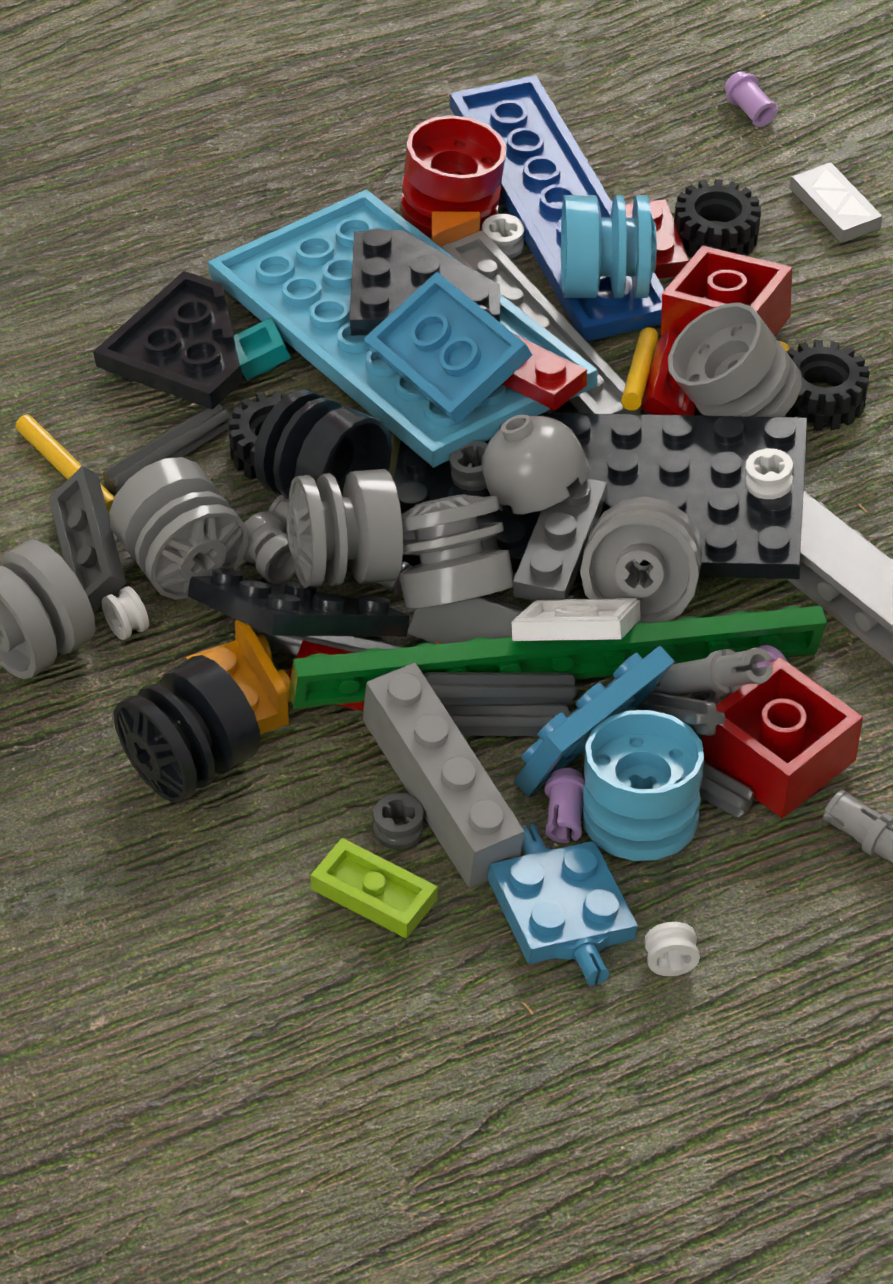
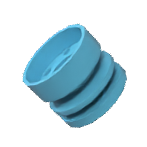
(606, 246)
(642, 785)

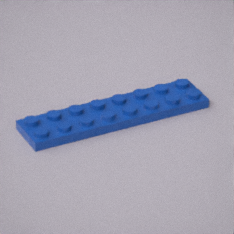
(537, 172)

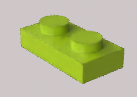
(374, 887)

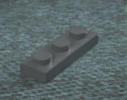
(87, 536)
(559, 543)

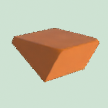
(453, 226)

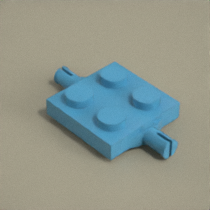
(562, 904)

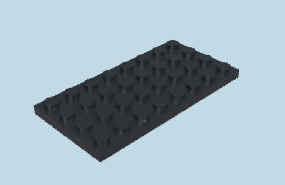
(671, 458)

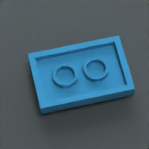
(448, 347)
(565, 737)

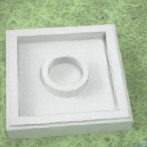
(576, 619)

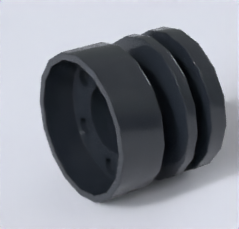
(317, 438)
(187, 728)

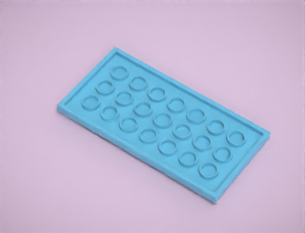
(305, 286)

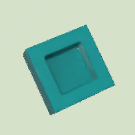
(260, 349)

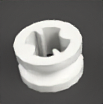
(506, 233)
(769, 473)
(125, 613)
(672, 949)

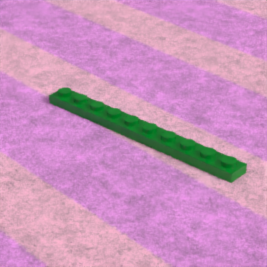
(343, 677)

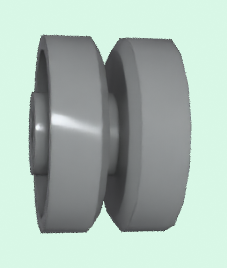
(650, 532)
(40, 609)

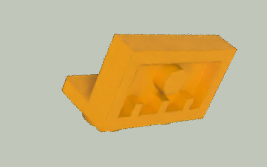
(251, 667)

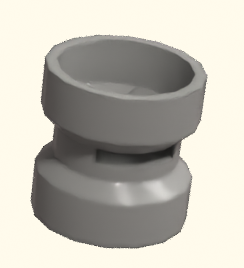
(269, 548)

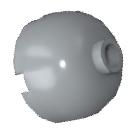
(533, 463)

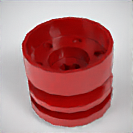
(451, 168)

